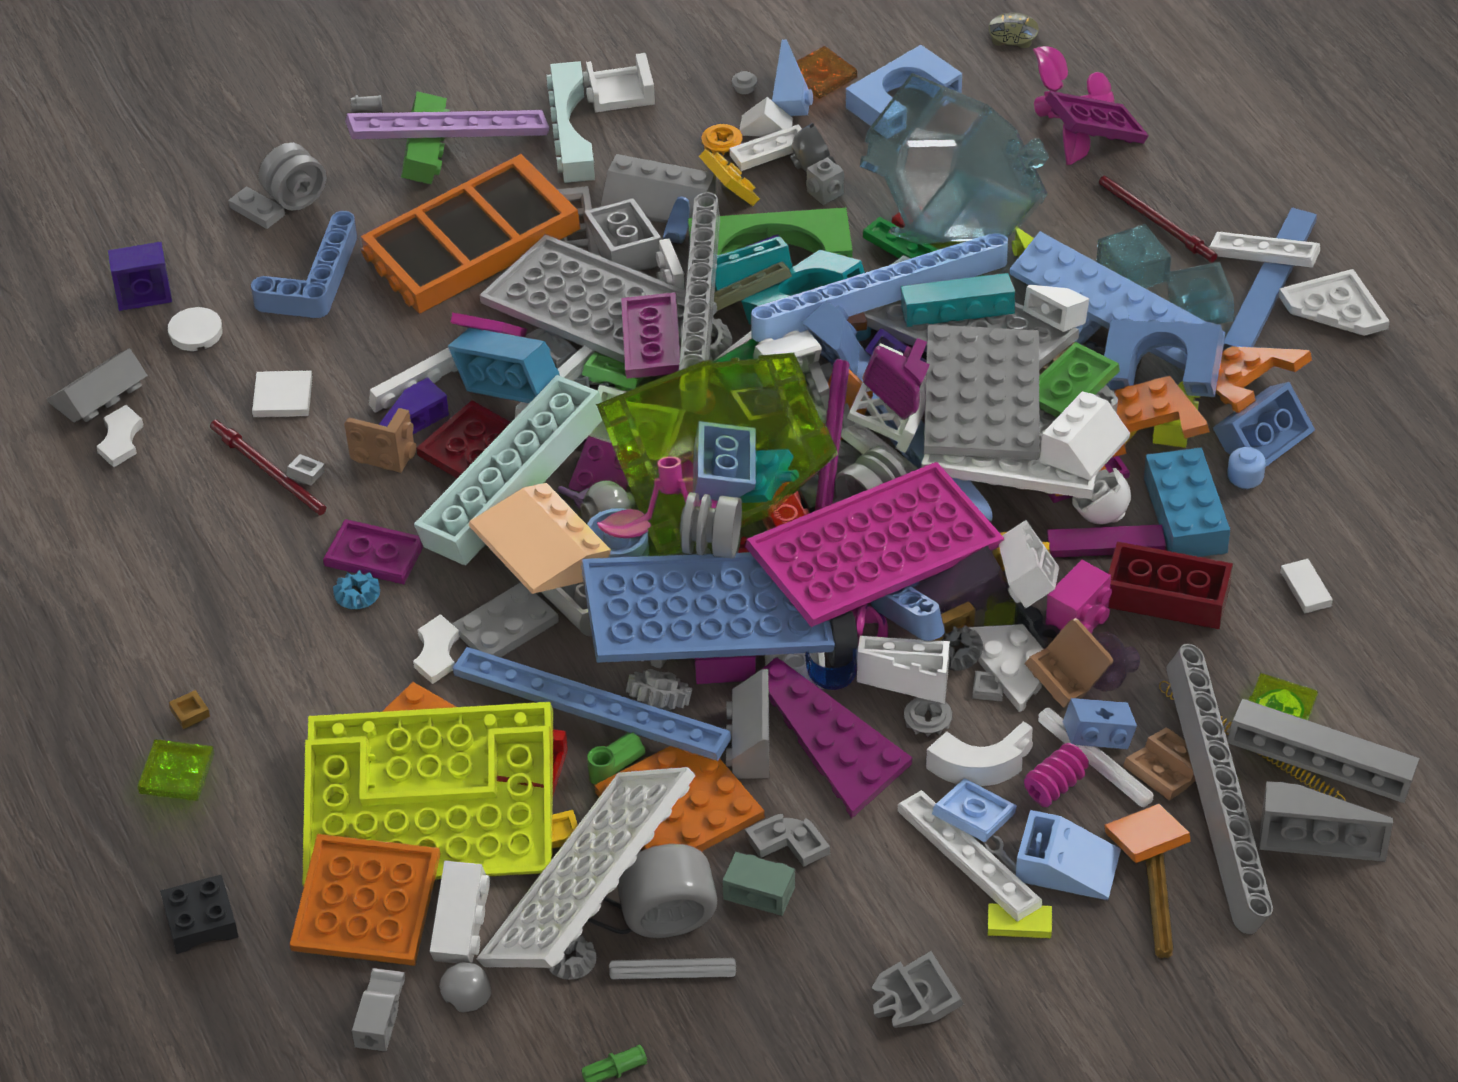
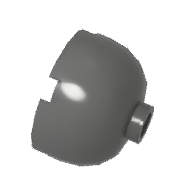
(809, 148)

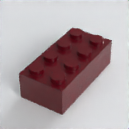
(1169, 585)

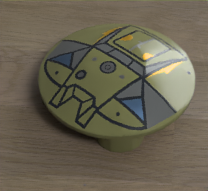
(1013, 30)

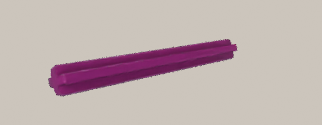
(834, 424)

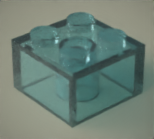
(1135, 256)
(1202, 292)

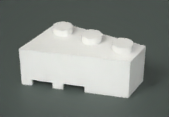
(905, 666)

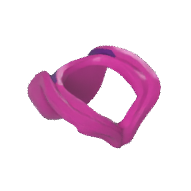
(868, 614)

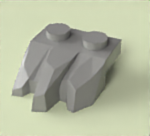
(915, 993)

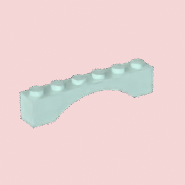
(575, 152)

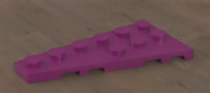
(839, 743)

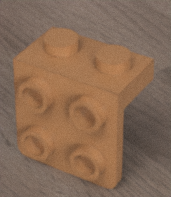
(382, 445)
(1070, 663)

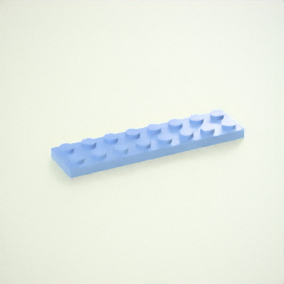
(1109, 294)

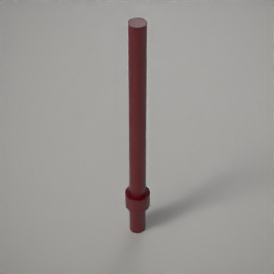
(1191, 243)
(234, 440)

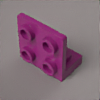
(597, 464)

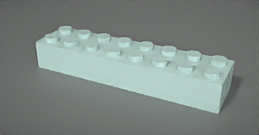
(516, 459)

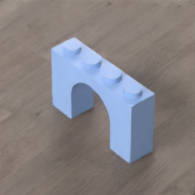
(870, 95)

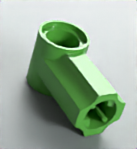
(609, 760)

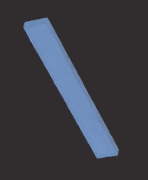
(1266, 286)

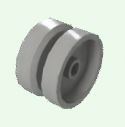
(292, 176)

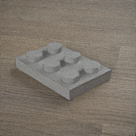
(506, 621)

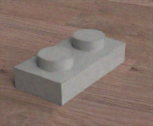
(256, 207)

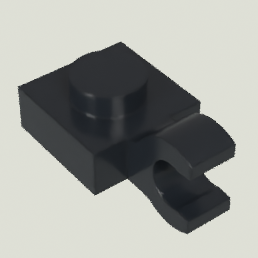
(1033, 621)

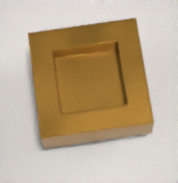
(189, 709)

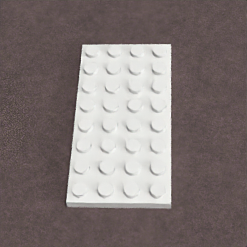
(586, 869)

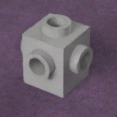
(825, 181)

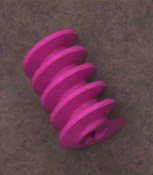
(1056, 774)

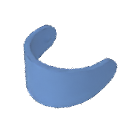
(678, 221)

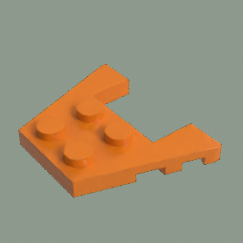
(1245, 364)
(1156, 404)

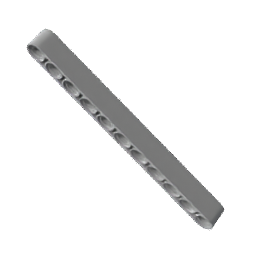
(700, 281)
(1219, 790)

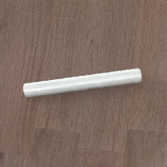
(1100, 761)

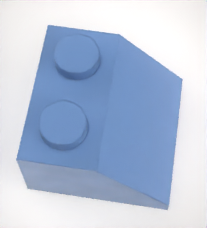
(834, 334)

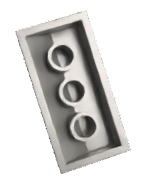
(654, 185)

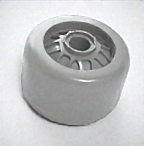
(667, 891)

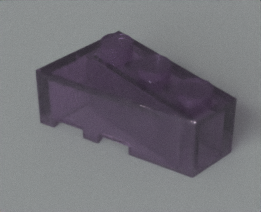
(970, 581)

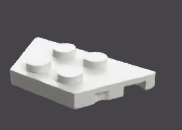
(1004, 655)

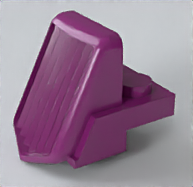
(897, 377)

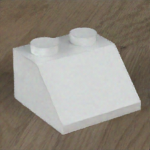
(801, 343)

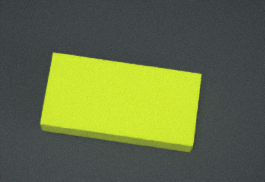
(1034, 925)

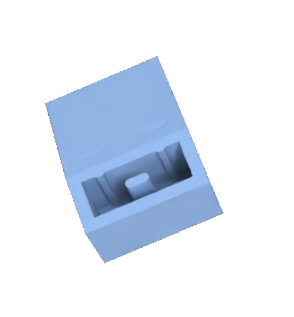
(1065, 857)

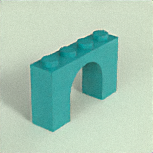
(813, 272)

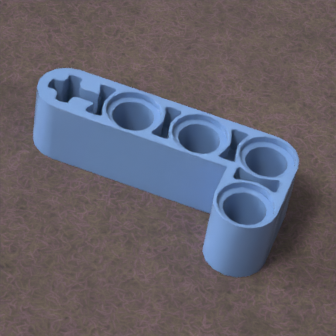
(912, 612)

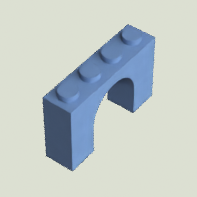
(1201, 342)

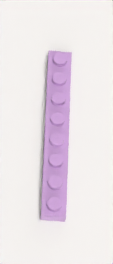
(446, 124)

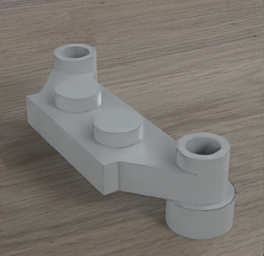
(818, 383)

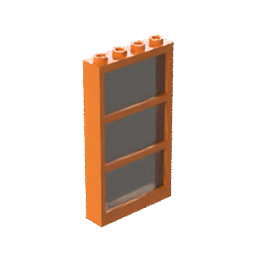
(468, 233)

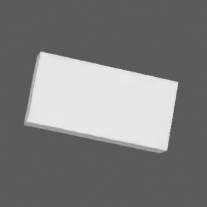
(1306, 586)

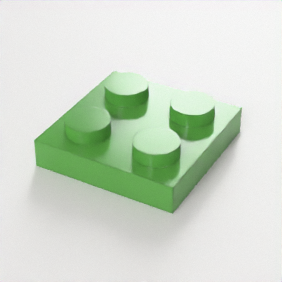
(603, 369)

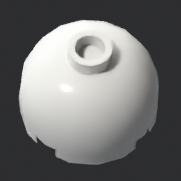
(1109, 499)

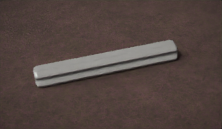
(672, 968)

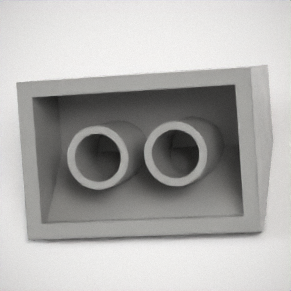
(99, 387)
(749, 728)

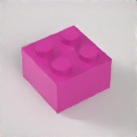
(1080, 595)

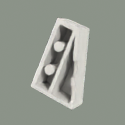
(1027, 565)
(459, 912)

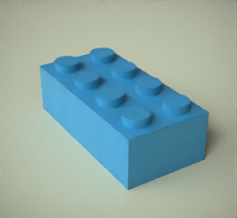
(502, 364)
(1186, 502)

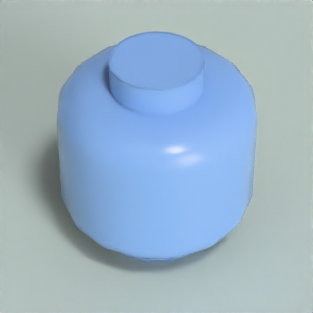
(1246, 467)

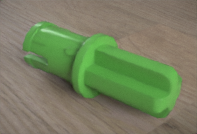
(614, 1065)

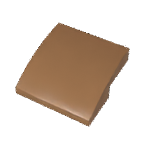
(1163, 764)

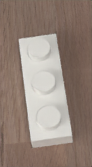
(764, 148)

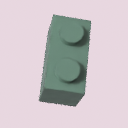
(759, 883)

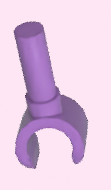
(577, 497)

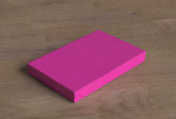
(488, 325)

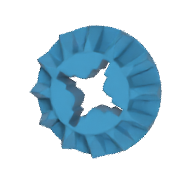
(350, 597)

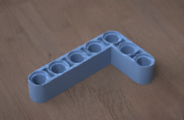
(316, 294)

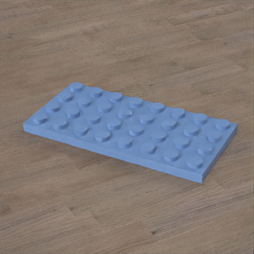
(692, 609)

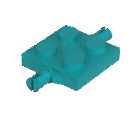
(770, 474)

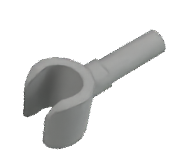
(1000, 853)

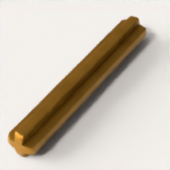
(1159, 906)

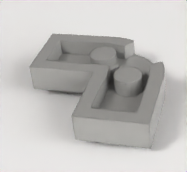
(779, 832)

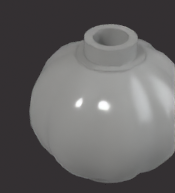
(605, 496)

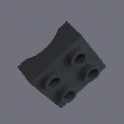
(199, 913)

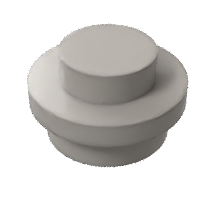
(744, 82)

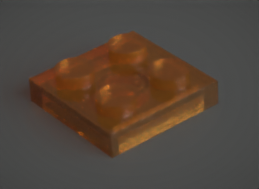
(825, 71)

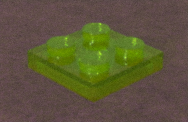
(176, 770)

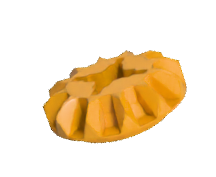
(724, 133)

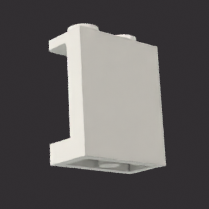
(620, 87)

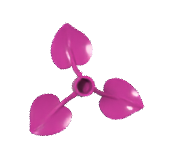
(1052, 71)
(673, 479)

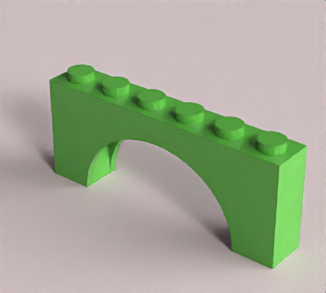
(805, 228)

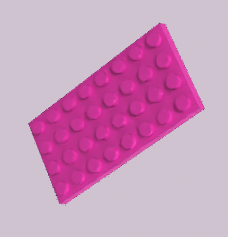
(873, 543)

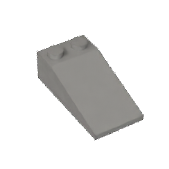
(1319, 824)

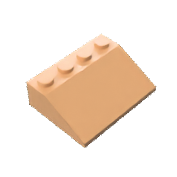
(539, 538)

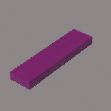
(1102, 539)

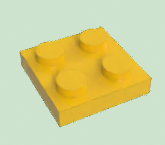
(730, 176)

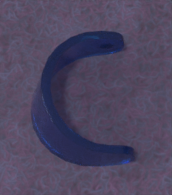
(832, 677)

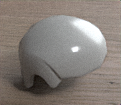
(465, 986)

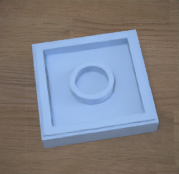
(974, 810)

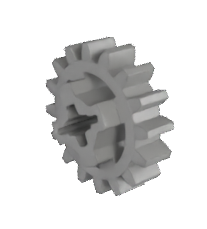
(659, 689)

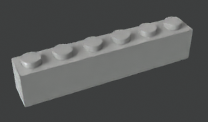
(1323, 750)

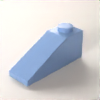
(790, 87)

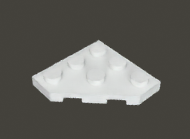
(1336, 301)

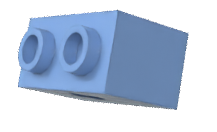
(1099, 723)

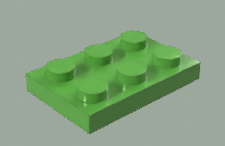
(1072, 373)

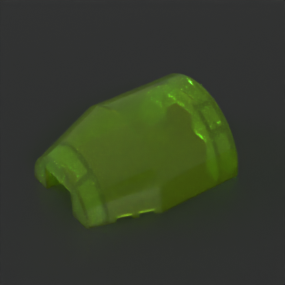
(664, 421)

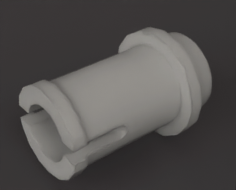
(366, 104)

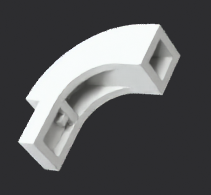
(981, 765)

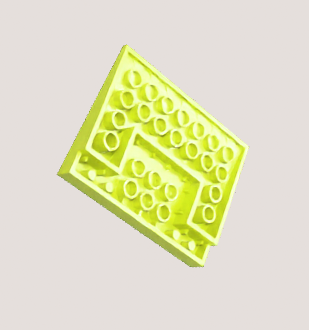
(435, 783)

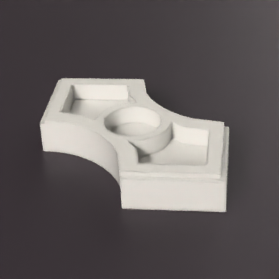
(121, 428)
(437, 639)

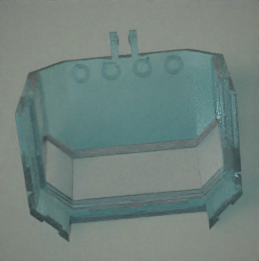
(953, 165)

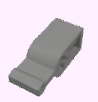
(378, 1010)

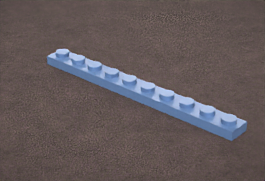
(593, 703)

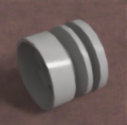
(867, 472)
(707, 525)

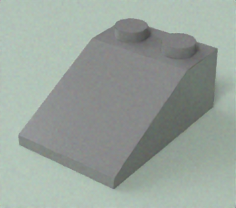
(624, 234)

